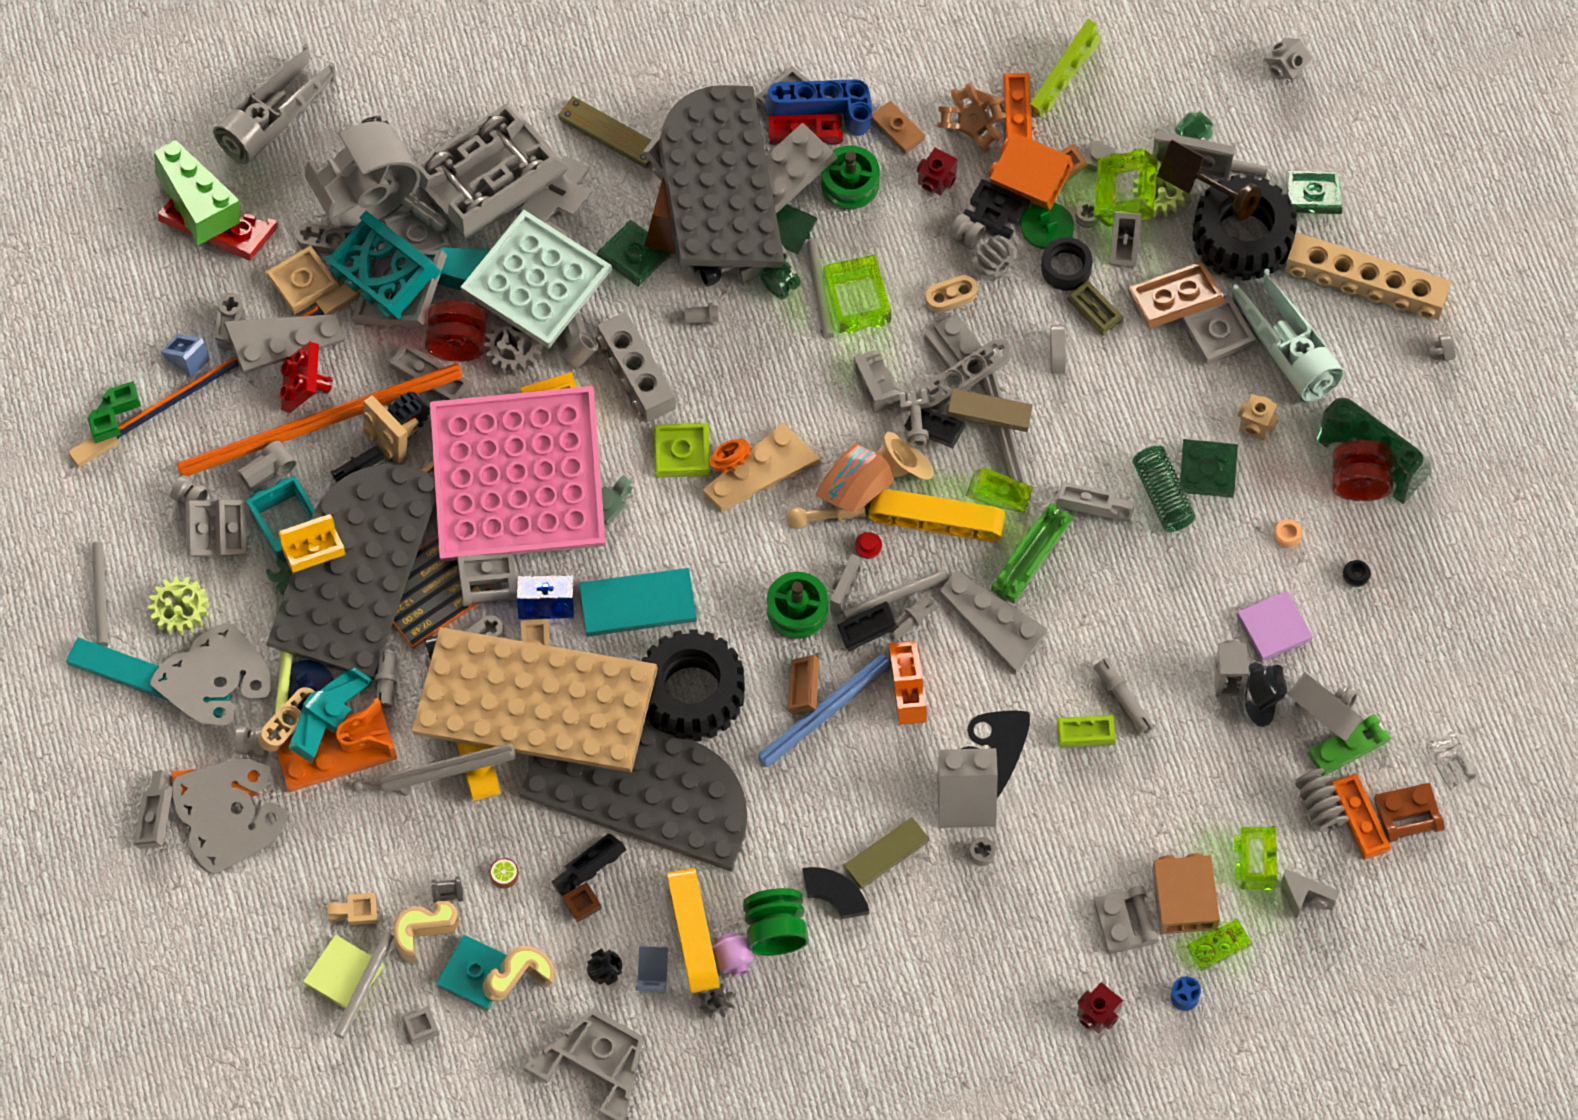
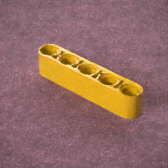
(937, 515)
(693, 930)

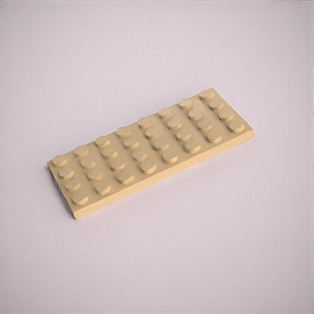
(535, 699)

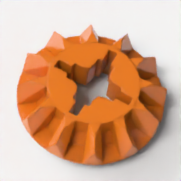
(730, 455)

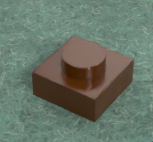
(581, 902)

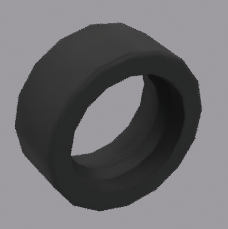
(1072, 246)

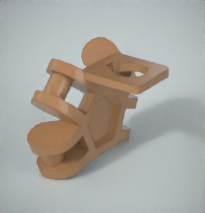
(974, 117)

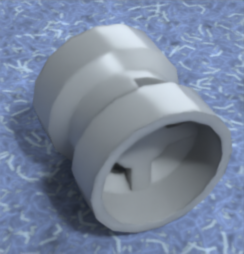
(967, 231)
(186, 490)
(247, 741)

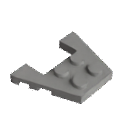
(601, 1049)

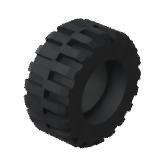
(1238, 256)
(698, 652)

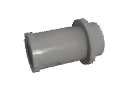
(702, 314)

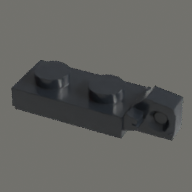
(588, 864)

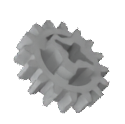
(505, 355)

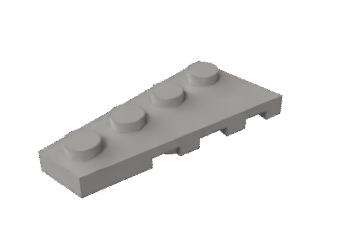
(274, 340)
(1000, 624)

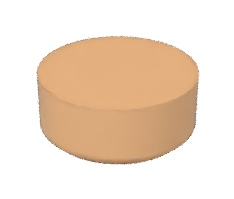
(1288, 533)

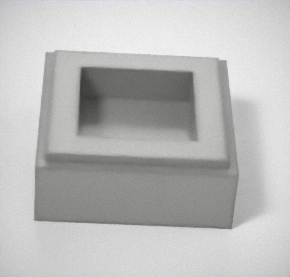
(420, 1025)

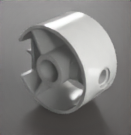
(366, 175)

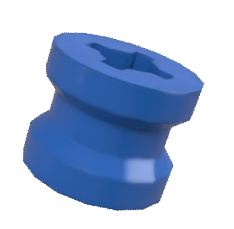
(1190, 989)

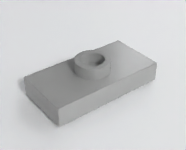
(844, 584)

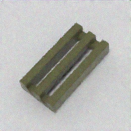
(1088, 315)

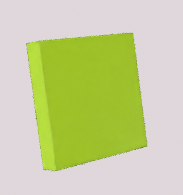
(682, 450)

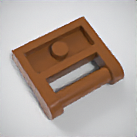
(1406, 804)

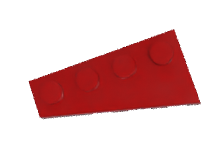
(242, 239)

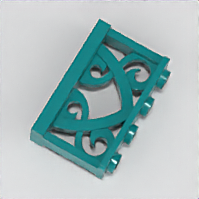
(372, 234)

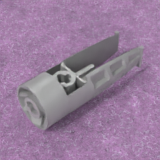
(269, 110)

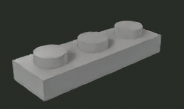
(414, 363)

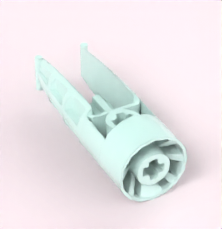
(1310, 364)

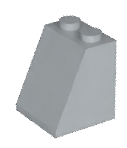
(967, 787)

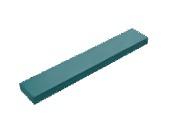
(121, 669)

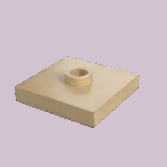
(302, 279)

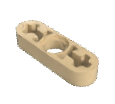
(276, 721)

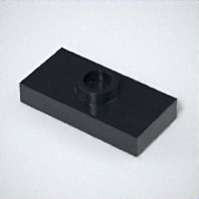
(940, 427)
(867, 626)

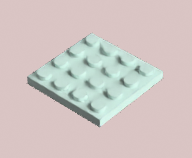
(536, 278)

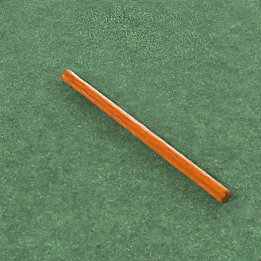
(316, 421)

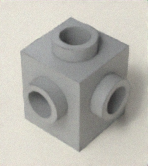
(1288, 58)

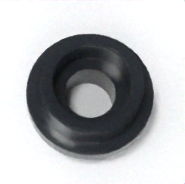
(1356, 566)

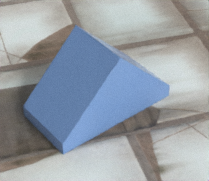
(187, 353)

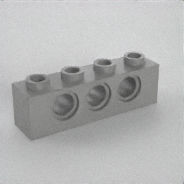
(622, 331)

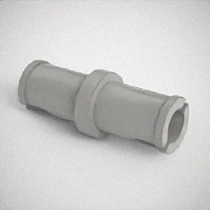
(386, 678)

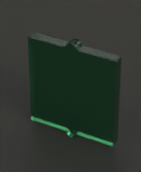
(794, 227)

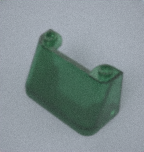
(1348, 420)

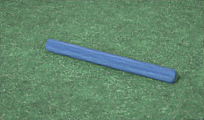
(824, 710)

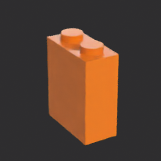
(1031, 170)

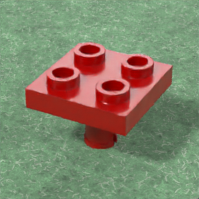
(301, 377)

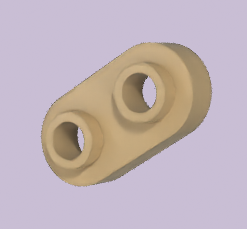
(950, 293)

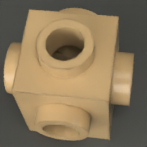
(1258, 416)

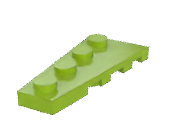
(1066, 68)

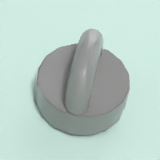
(1445, 347)

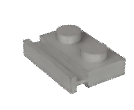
(952, 341)

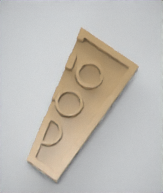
(771, 460)

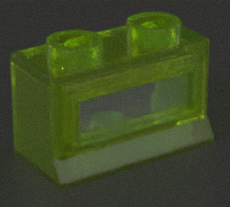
(1256, 858)

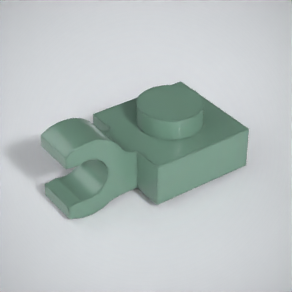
(613, 498)

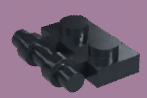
(1000, 203)

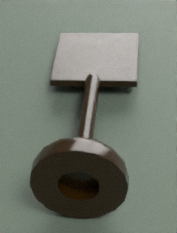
(1182, 168)

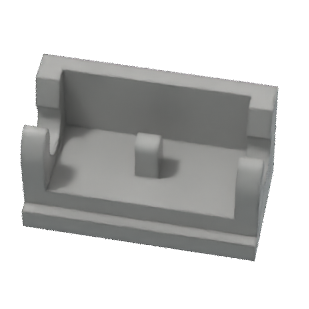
(876, 381)

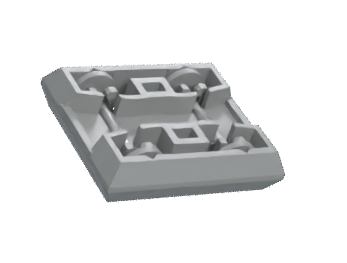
(498, 171)

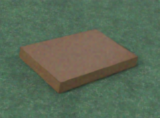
(1176, 295)

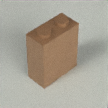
(1185, 894)

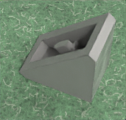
(1125, 238)

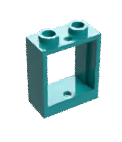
(264, 500)

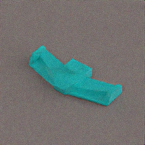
(326, 710)

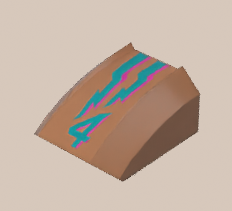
(855, 479)

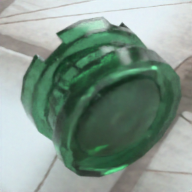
(780, 280)

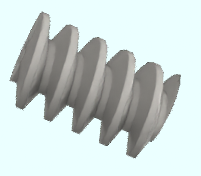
(1319, 801)

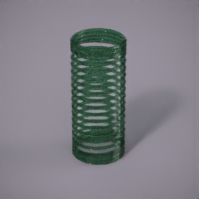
(1170, 517)

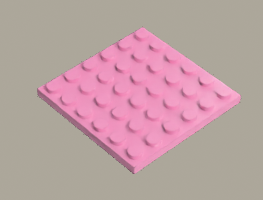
(517, 473)

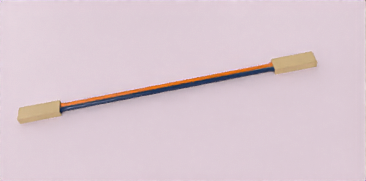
(89, 449)

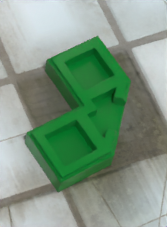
(116, 400)

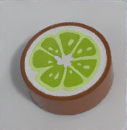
(504, 873)

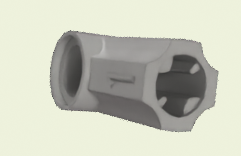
(579, 343)
(273, 462)

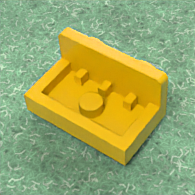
(311, 543)

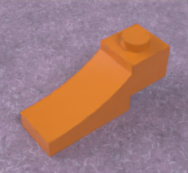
(908, 683)

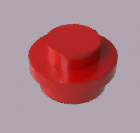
(868, 545)

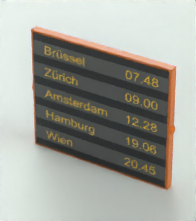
(431, 596)

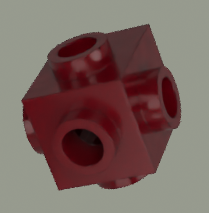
(937, 172)
(1099, 1008)

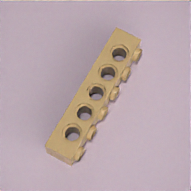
(1363, 265)

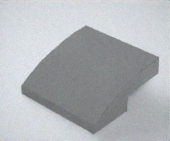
(216, 528)

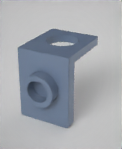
(652, 968)

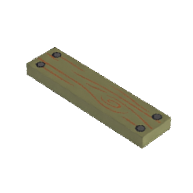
(605, 130)

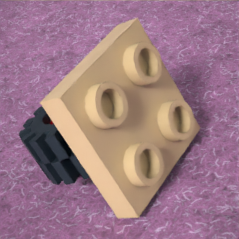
(394, 423)

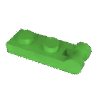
(1338, 752)

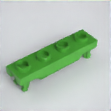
(1031, 553)

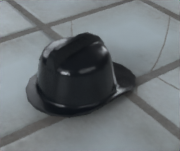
(1263, 691)

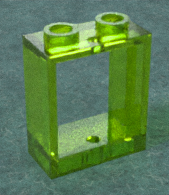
(1106, 184)
(852, 271)

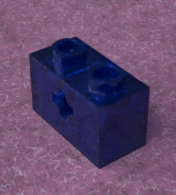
(545, 597)

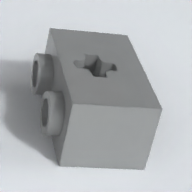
(1231, 668)

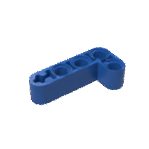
(786, 99)

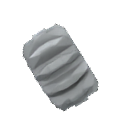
(994, 258)

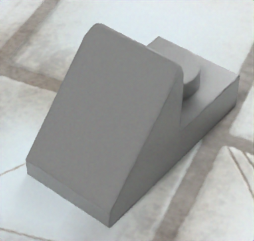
(1300, 888)

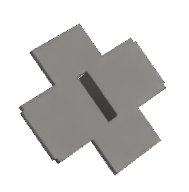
(562, 196)

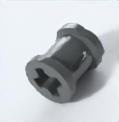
(447, 890)

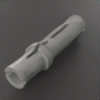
(1117, 687)

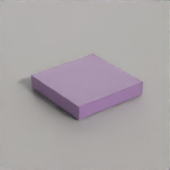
(1274, 626)

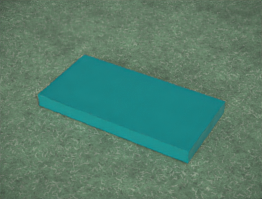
(638, 602)

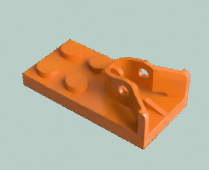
(355, 746)

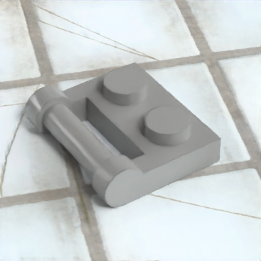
(487, 570)
(1116, 922)

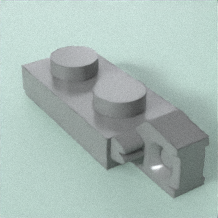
(1094, 502)
(154, 812)

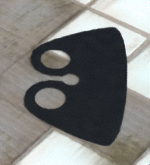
(1008, 738)

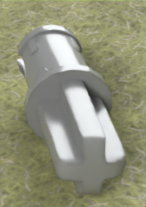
(914, 615)

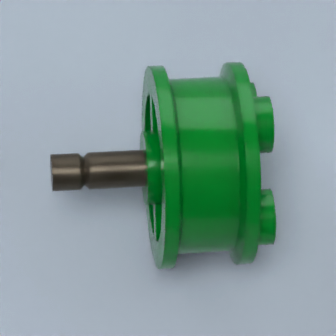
(851, 178)
(797, 605)

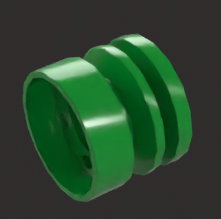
(775, 922)

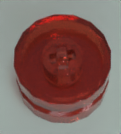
(456, 331)
(1362, 470)

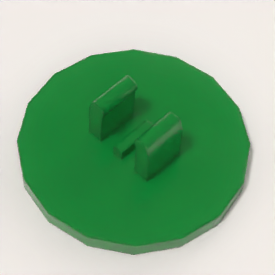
(1043, 226)

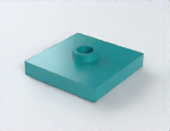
(468, 970)

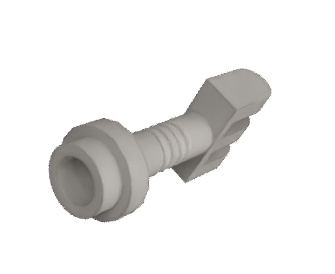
(917, 436)

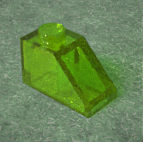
(999, 490)

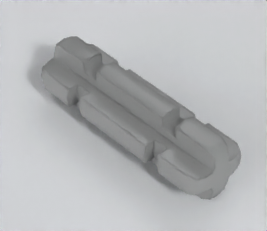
(425, 213)

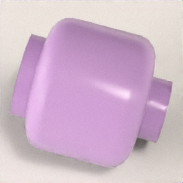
(732, 954)

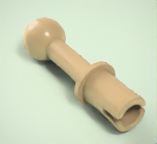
(798, 517)

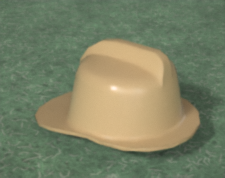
(904, 458)

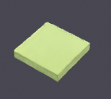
(339, 971)

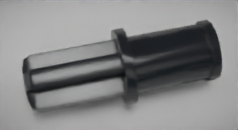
(364, 460)

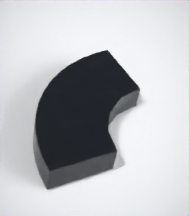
(836, 890)

